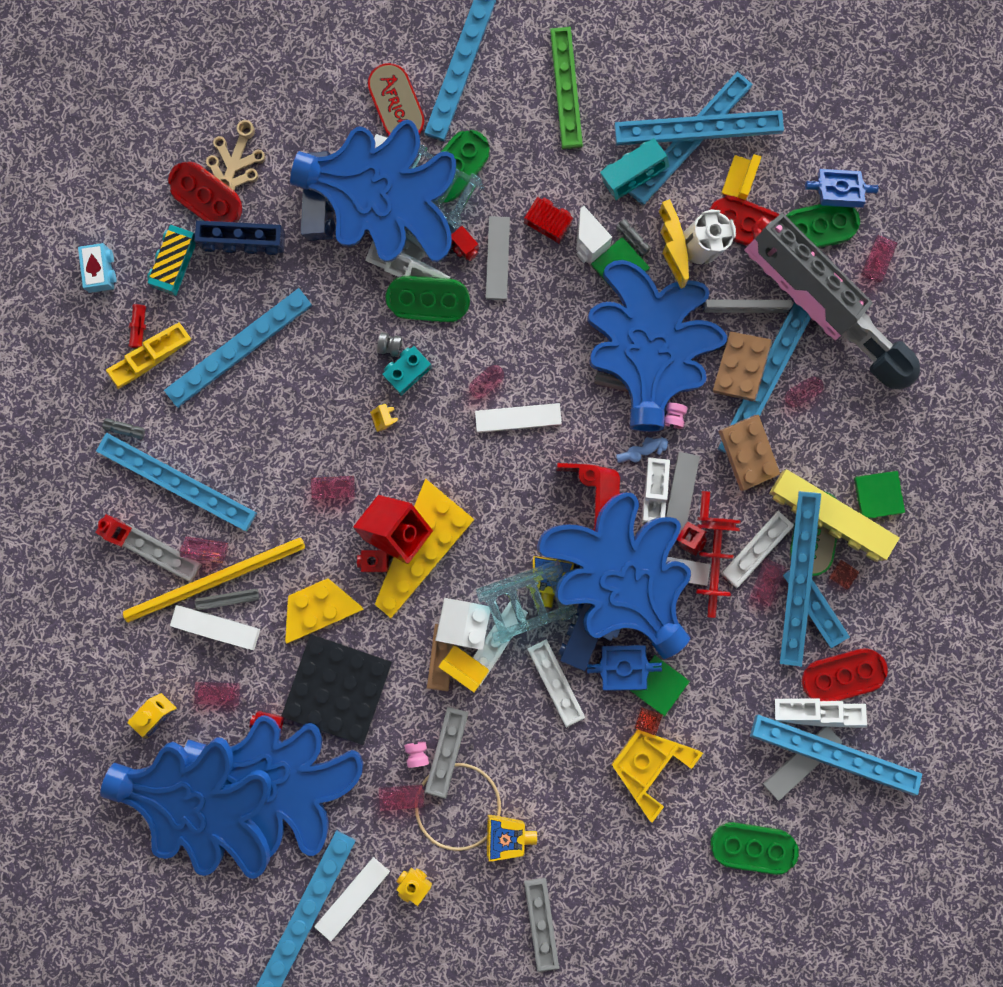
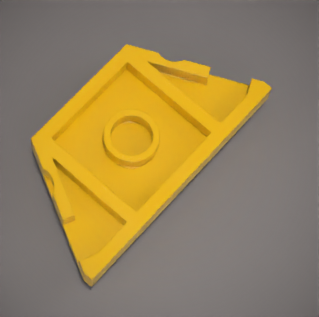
(317, 608)

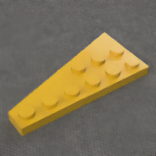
(448, 525)

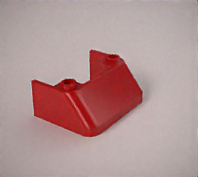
(604, 479)

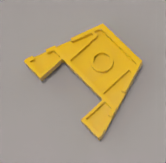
(643, 761)

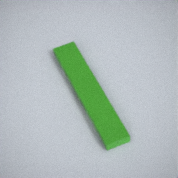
(566, 88)

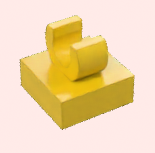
(382, 417)

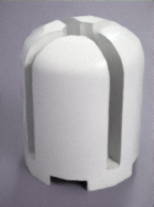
(709, 236)

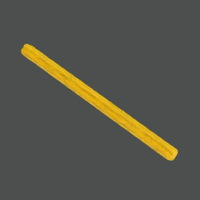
(213, 580)

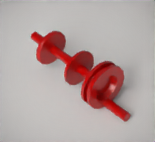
(718, 525)

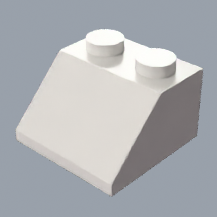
(591, 237)
(463, 623)

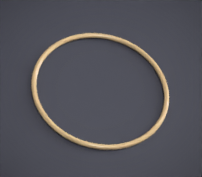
(481, 841)

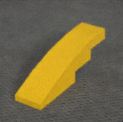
(675, 248)
(149, 355)

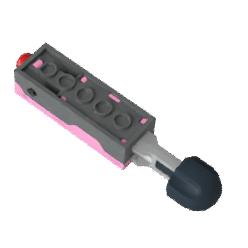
(829, 297)

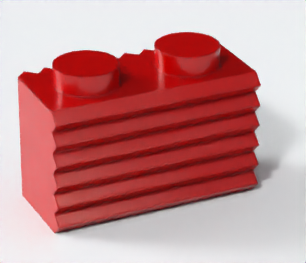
(548, 219)

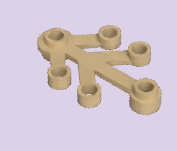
(235, 162)

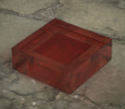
(844, 574)

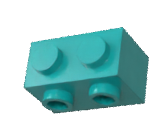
(406, 370)

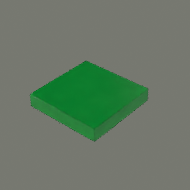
(618, 251)
(879, 494)
(662, 687)

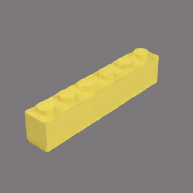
(838, 518)

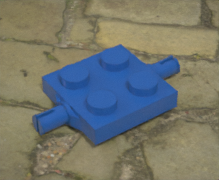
(841, 188)
(624, 668)

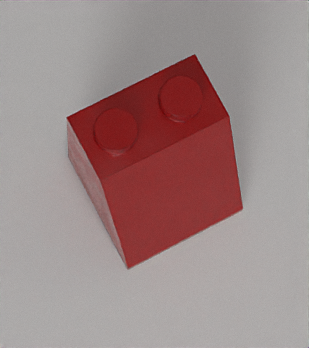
(393, 527)

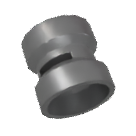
(389, 344)

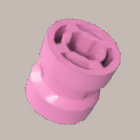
(675, 415)
(416, 754)

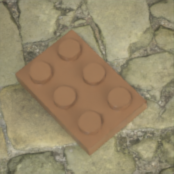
(742, 366)
(749, 452)

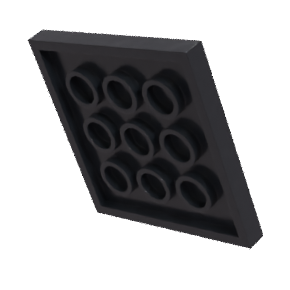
(337, 689)

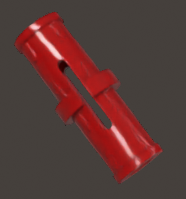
(137, 326)

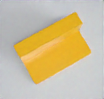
(741, 176)
(464, 668)

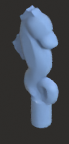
(650, 445)

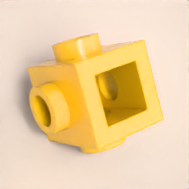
(410, 893)

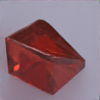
(648, 721)

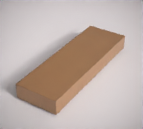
(437, 677)

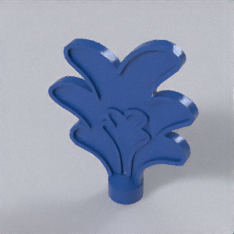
(380, 192)
(649, 342)
(622, 573)
(296, 782)
(194, 807)

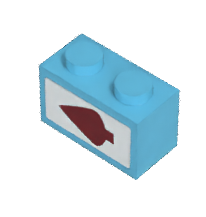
(96, 267)

